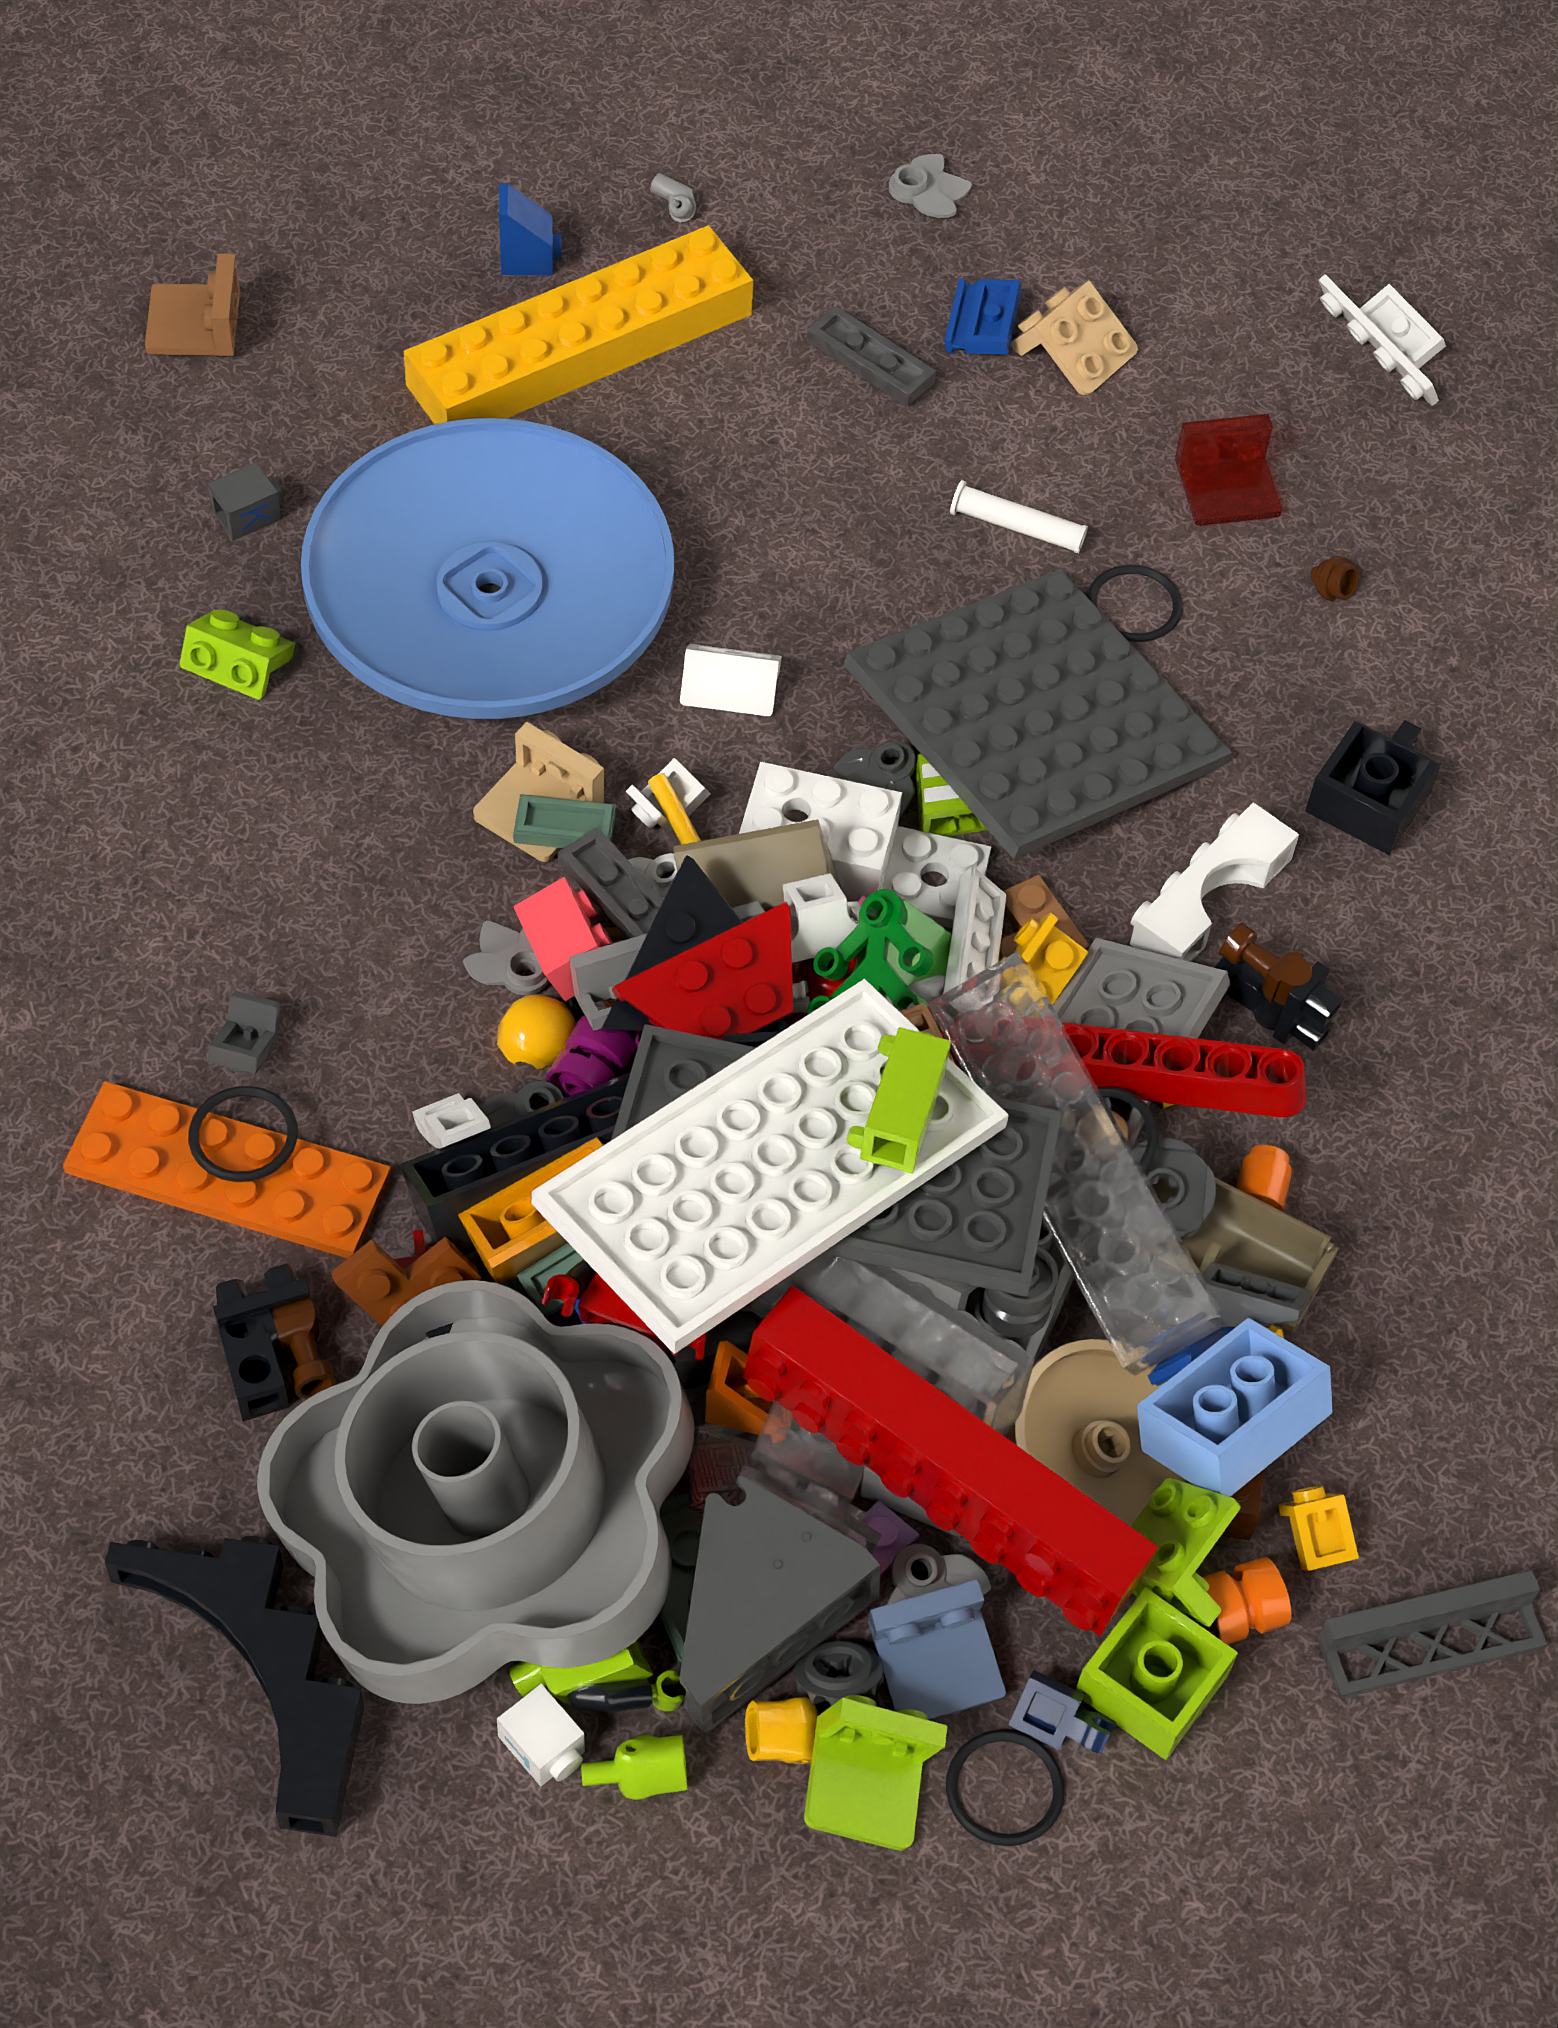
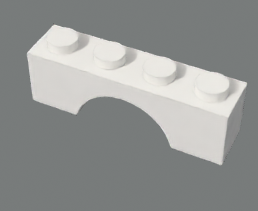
(1247, 851)

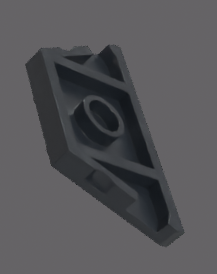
(687, 917)

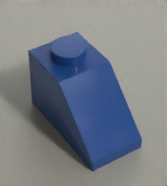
(525, 235)

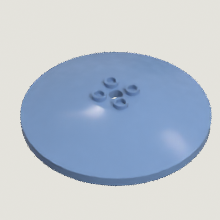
(473, 504)

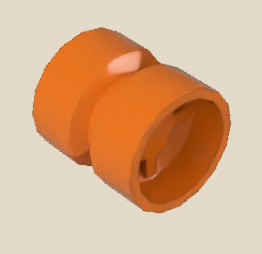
(1248, 1599)

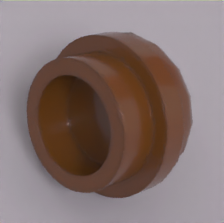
(1335, 578)

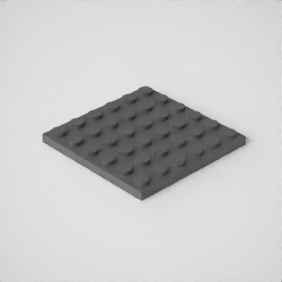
(1037, 712)

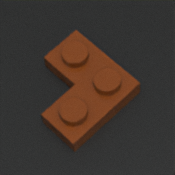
(384, 1286)

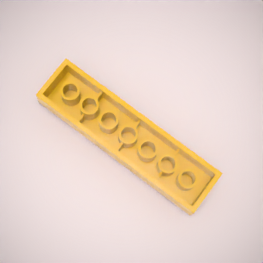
(580, 331)

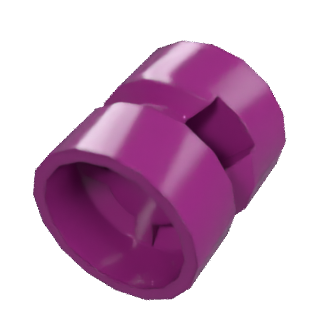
(590, 1058)

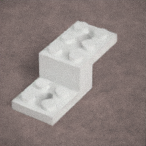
(865, 837)

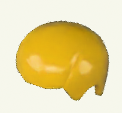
(535, 1030)

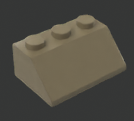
(759, 862)

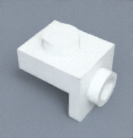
(686, 786)

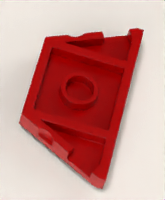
(723, 984)

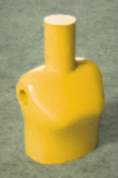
(781, 1730)

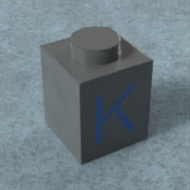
(245, 500)

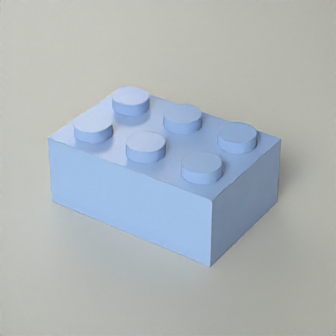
(1235, 1408)

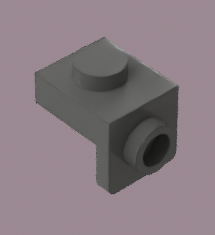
(247, 1034)

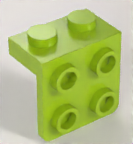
(869, 1771)

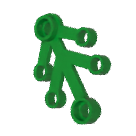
(876, 969)

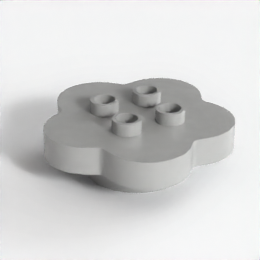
(482, 1493)

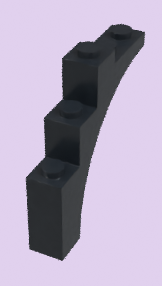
(282, 1646)

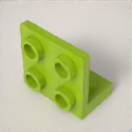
(1185, 1527)

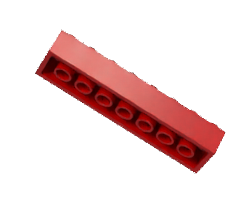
(947, 1461)

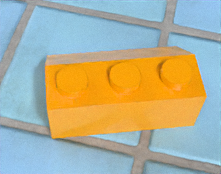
(510, 1229)

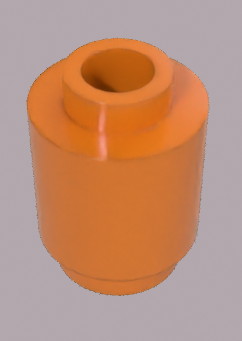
(1266, 1175)

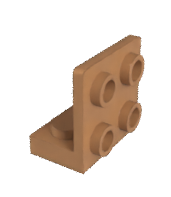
(196, 316)

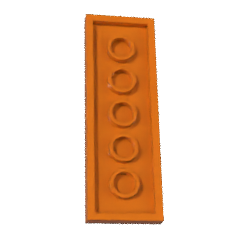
(144, 1149)

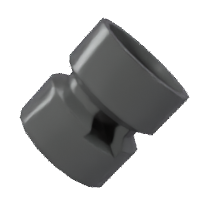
(1023, 1315)

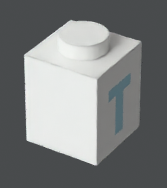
(542, 1736)

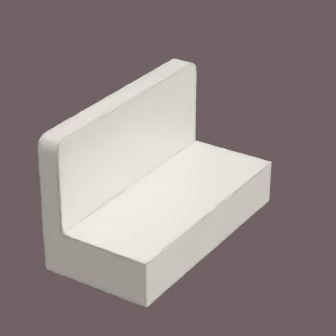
(729, 680)

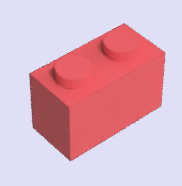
(558, 927)

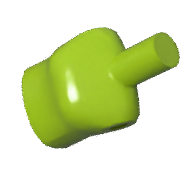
(642, 1767)

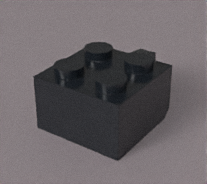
(1374, 784)

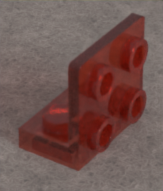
(1227, 469)

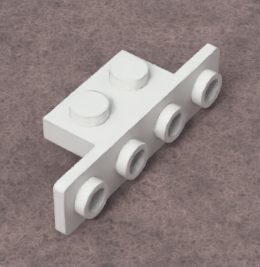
(1394, 329)

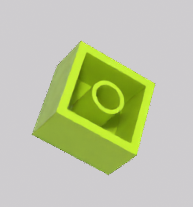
(1155, 1673)

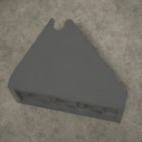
(764, 1598)

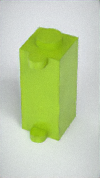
(903, 1099)

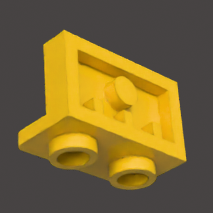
(1049, 953)

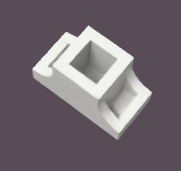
(818, 915)

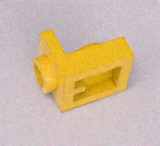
(1320, 1527)

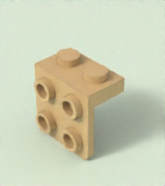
(1079, 337)
(541, 769)

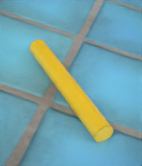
(673, 809)

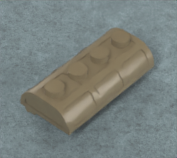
(1258, 1240)

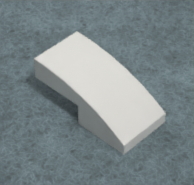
(450, 1120)

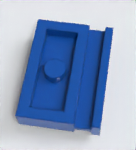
(983, 316)

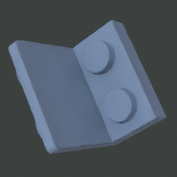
(937, 1651)

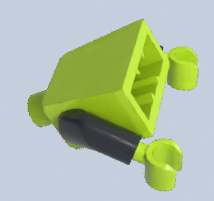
(602, 1686)

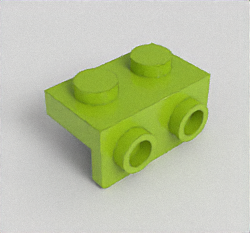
(234, 652)

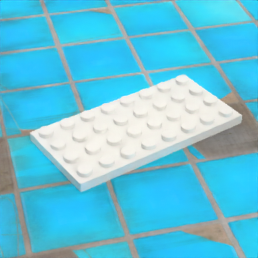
(753, 1170)

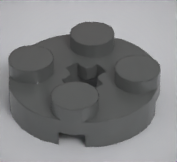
(1187, 1175)

